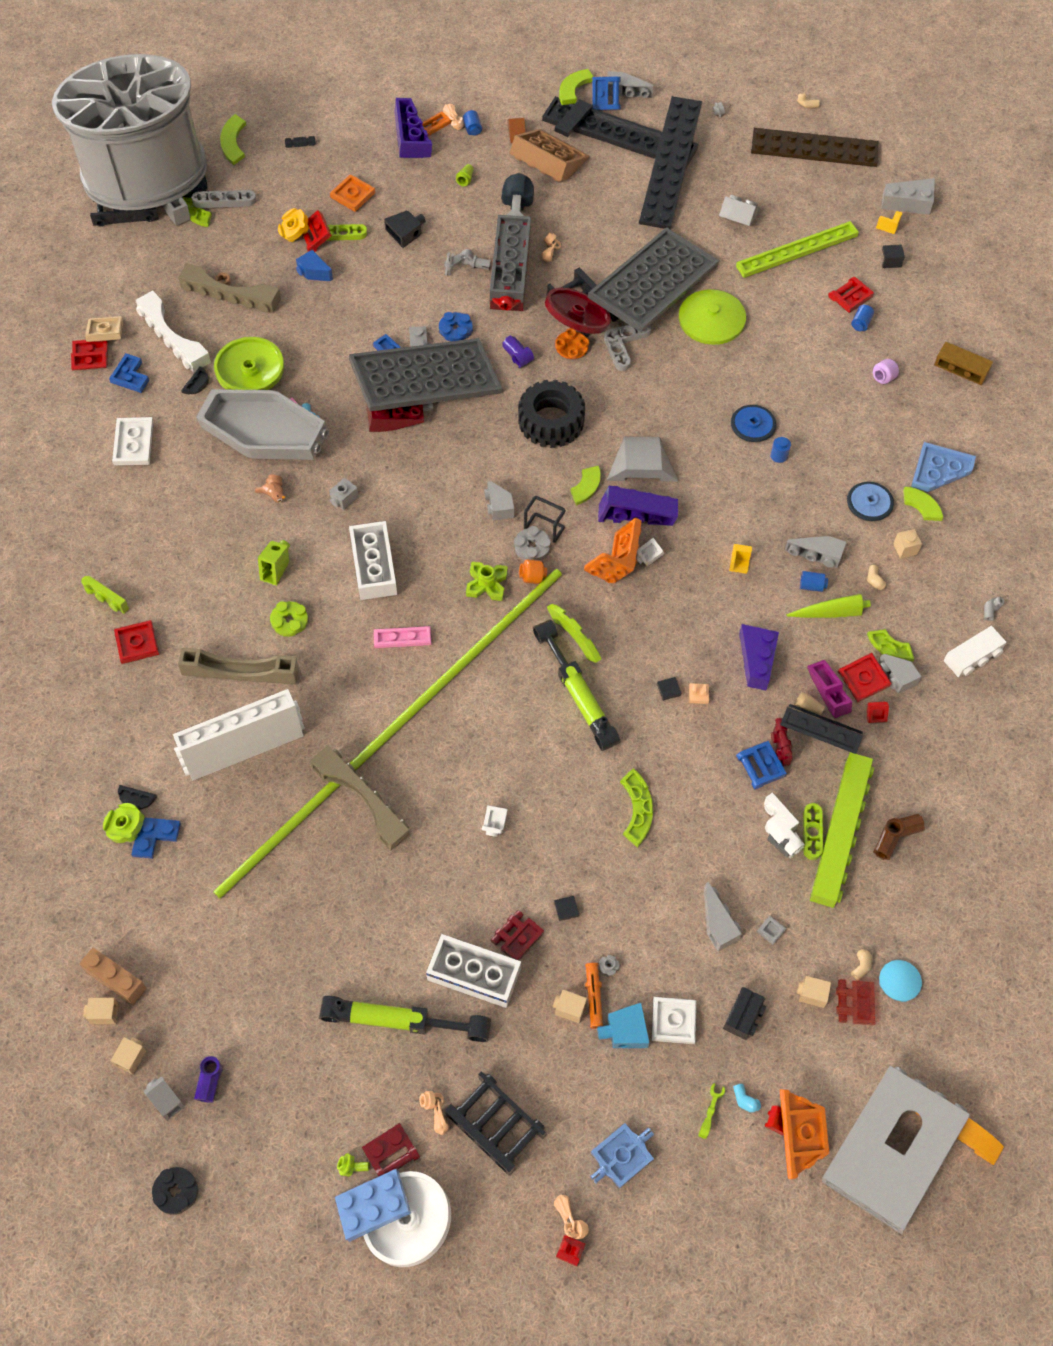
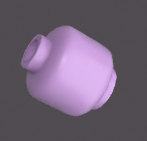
(885, 371)

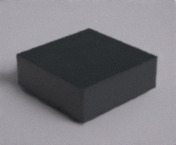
(669, 688)
(566, 908)

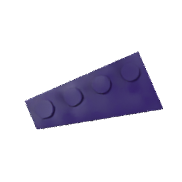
(411, 136)
(627, 504)

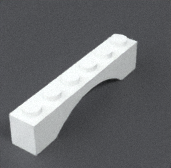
(191, 352)

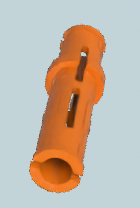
(592, 971)

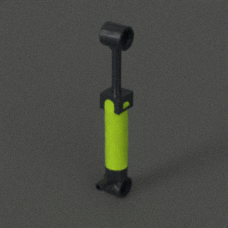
(571, 677)
(415, 1020)

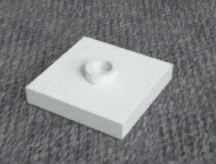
(674, 1020)

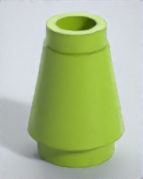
(464, 176)

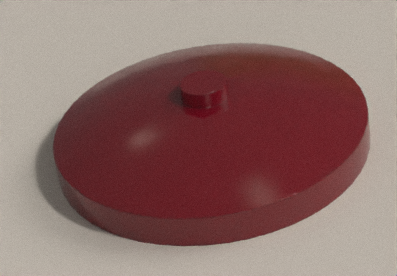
(577, 311)

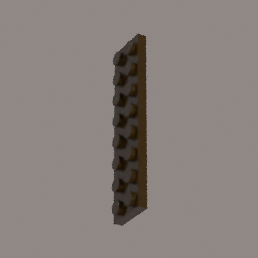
(815, 147)

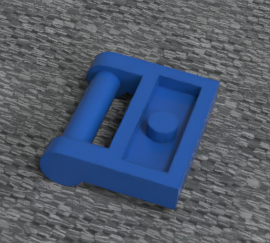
(600, 93)
(766, 761)

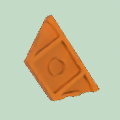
(803, 1132)

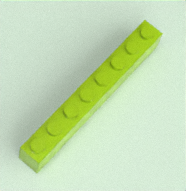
(841, 830)

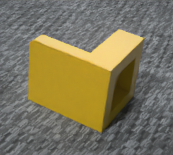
(889, 225)
(740, 558)

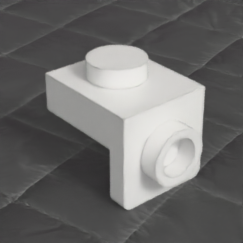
(649, 552)
(494, 820)

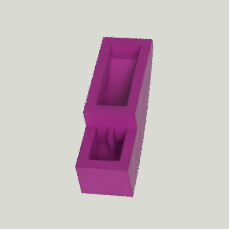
(830, 689)

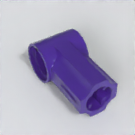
(519, 354)
(208, 1082)

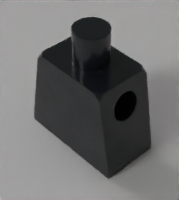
(404, 227)

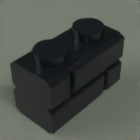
(744, 1014)

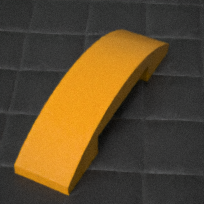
(981, 1141)

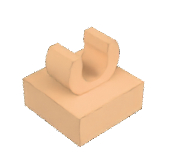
(699, 693)

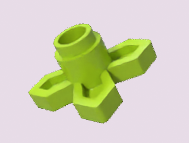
(486, 579)

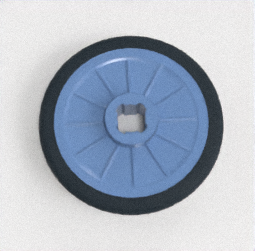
(878, 508)

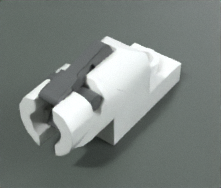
(781, 827)

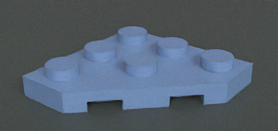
(940, 467)

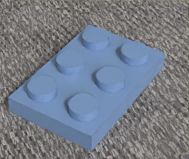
(372, 1205)

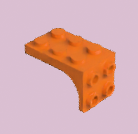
(623, 556)

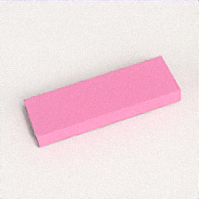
(402, 637)

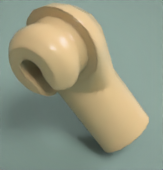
(807, 103)
(874, 579)
(865, 964)

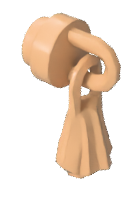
(458, 122)
(548, 253)
(429, 1101)
(578, 1228)

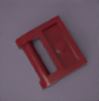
(386, 1146)

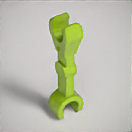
(706, 1125)

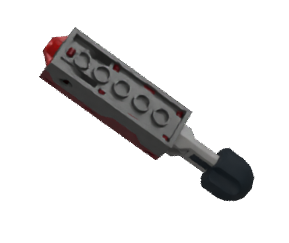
(512, 246)

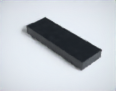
(573, 118)

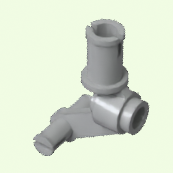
(465, 257)

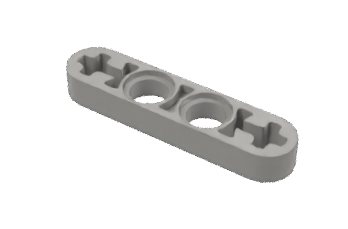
(199, 199)

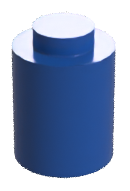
(472, 122)
(862, 318)
(780, 449)
(813, 581)

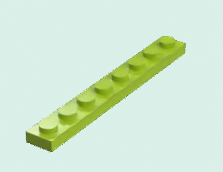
(796, 249)

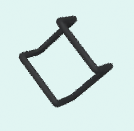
(555, 523)

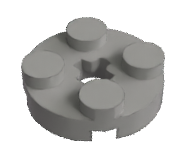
(532, 535)

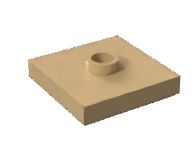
(104, 328)

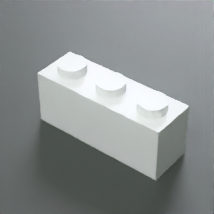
(975, 652)

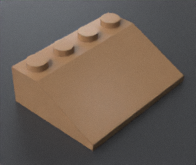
(547, 154)

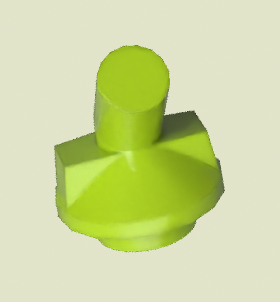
(347, 1165)

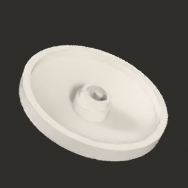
(419, 1233)

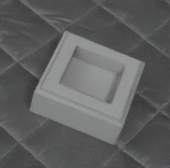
(771, 930)

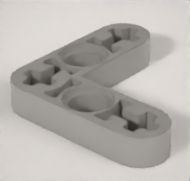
(618, 342)

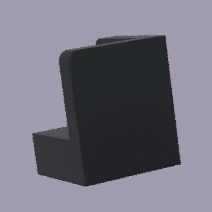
(893, 256)

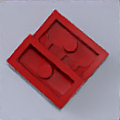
(89, 355)

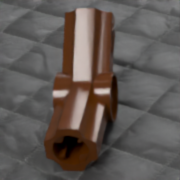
(904, 827)

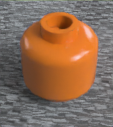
(532, 571)

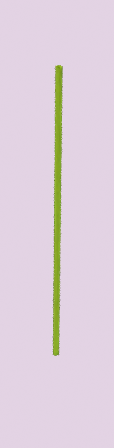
(308, 808)

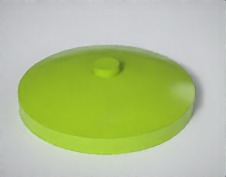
(712, 317)
(249, 364)

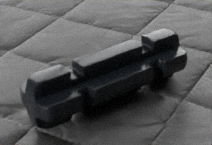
(300, 141)

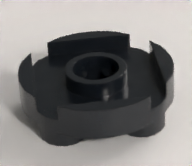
(181, 1202)

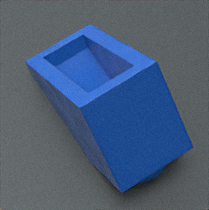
(313, 267)

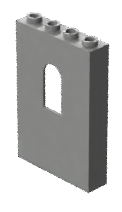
(878, 1175)

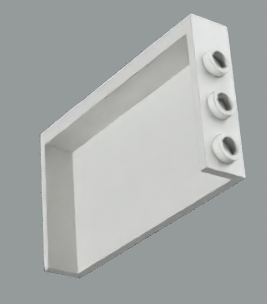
(239, 735)

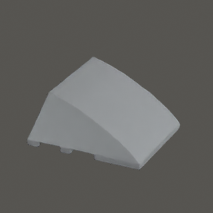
(642, 459)

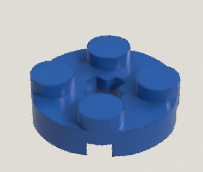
(450, 319)

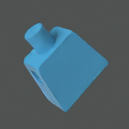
(626, 1028)

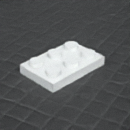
(133, 441)

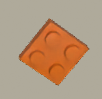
(352, 193)

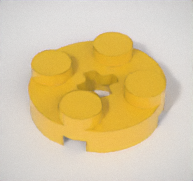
(288, 230)

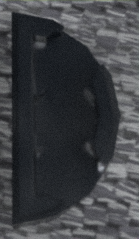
(196, 382)
(136, 797)

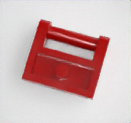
(319, 231)
(854, 298)

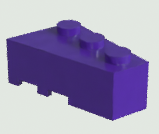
(758, 654)

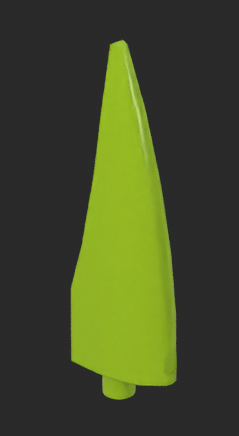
(834, 608)

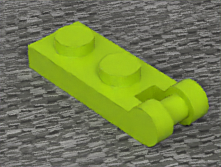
(104, 594)

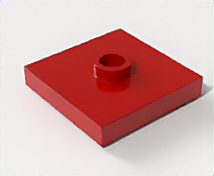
(136, 642)
(864, 677)

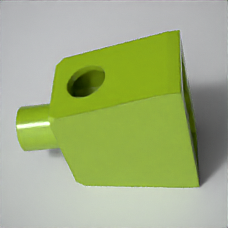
(273, 561)

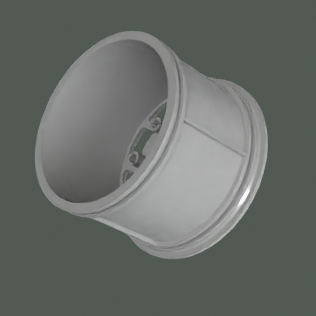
(132, 130)

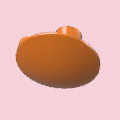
(571, 344)

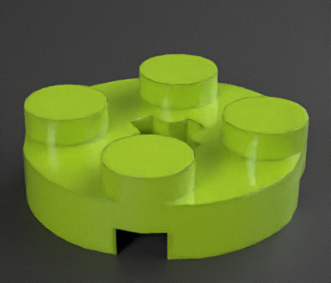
(286, 609)
(127, 832)

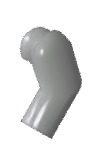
(991, 606)

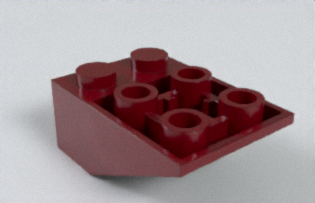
(395, 418)

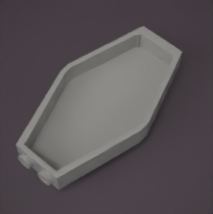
(262, 424)

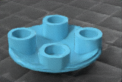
(900, 980)

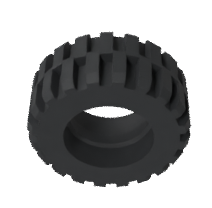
(547, 430)

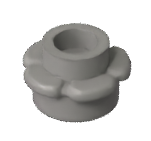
(718, 109)
(609, 970)

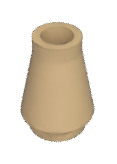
(807, 702)

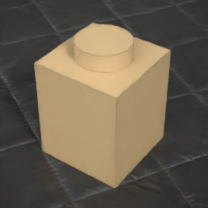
(907, 543)
(814, 991)
(569, 1006)
(101, 1010)
(128, 1055)

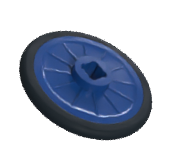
(744, 428)

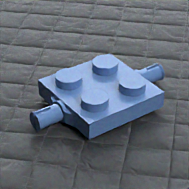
(622, 1155)

